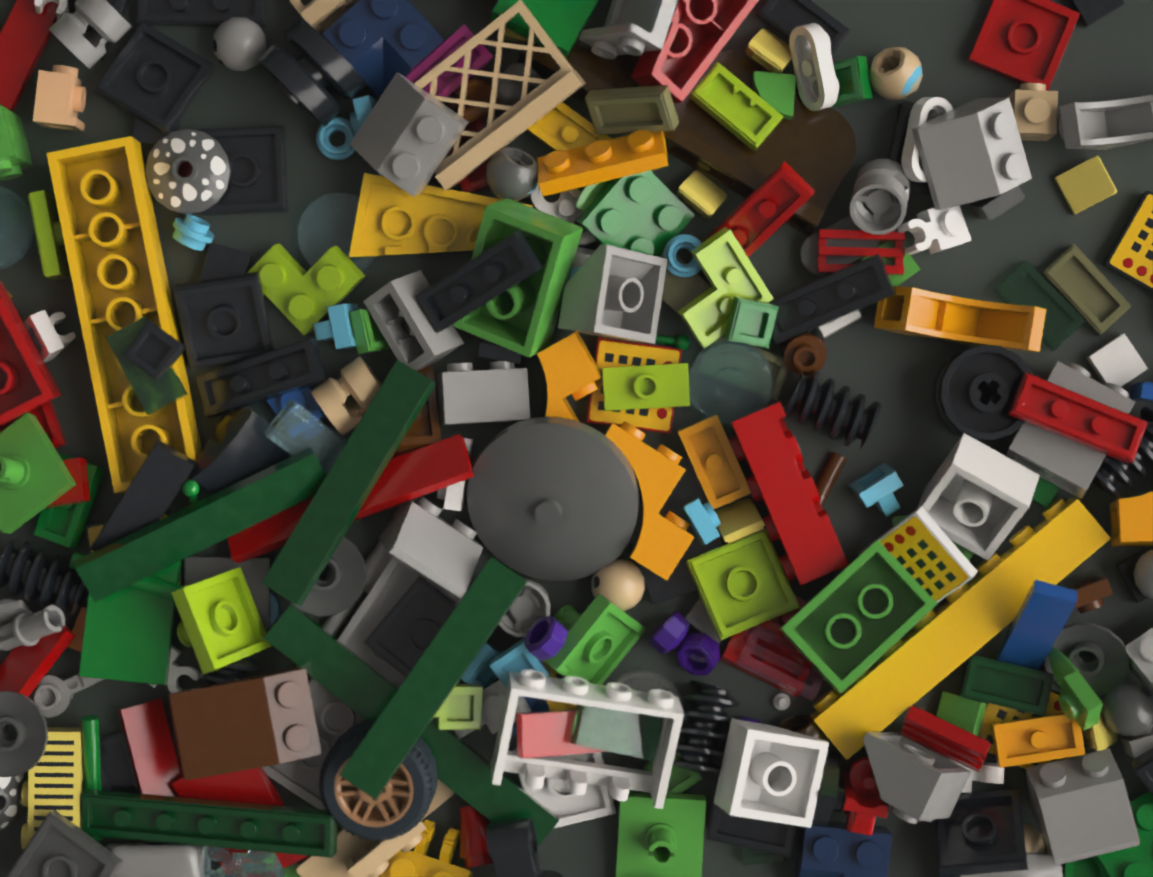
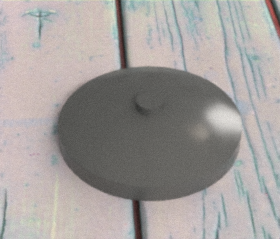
(553, 499)

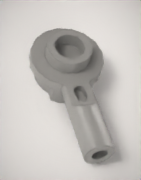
(55, 693)

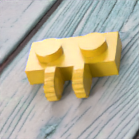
(417, 864)

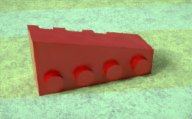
(691, 44)
(787, 494)

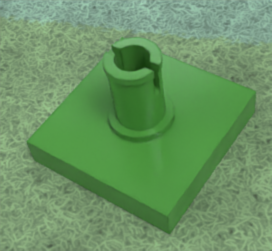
(29, 473)
(595, 640)
(661, 840)

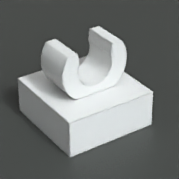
(45, 336)

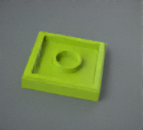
(742, 584)

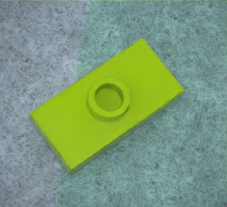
(736, 106)
(48, 235)
(646, 387)

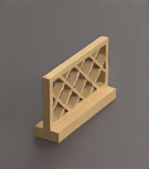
(517, 117)

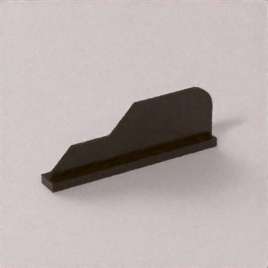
(812, 143)

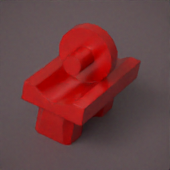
(862, 798)

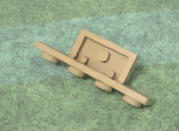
(366, 857)

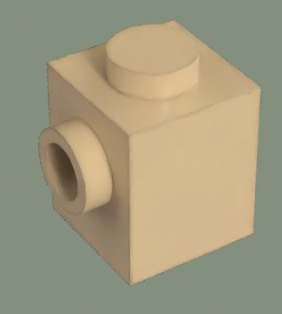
(1035, 111)

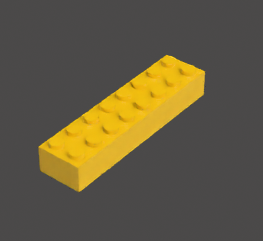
(115, 282)

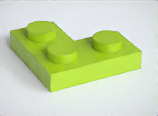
(730, 276)
(304, 294)

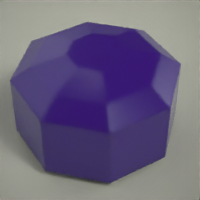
(669, 633)
(545, 638)
(698, 654)

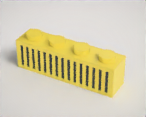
(55, 781)

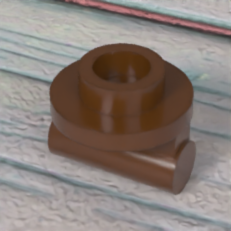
(477, 91)
(804, 353)

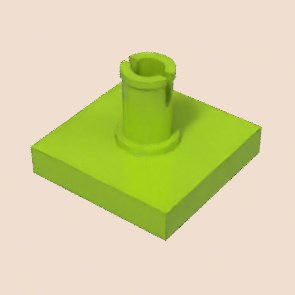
(220, 620)

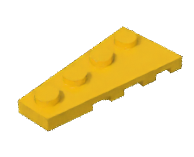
(430, 222)

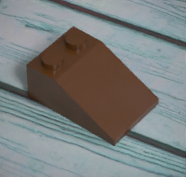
(245, 723)

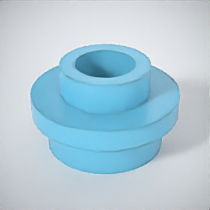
(324, 135)
(192, 232)
(673, 266)

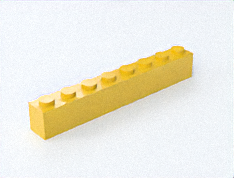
(959, 625)

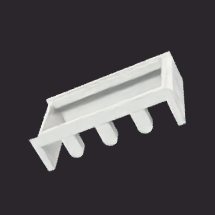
(580, 773)

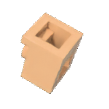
(59, 99)

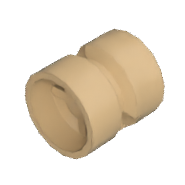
(333, 393)

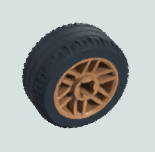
(400, 803)

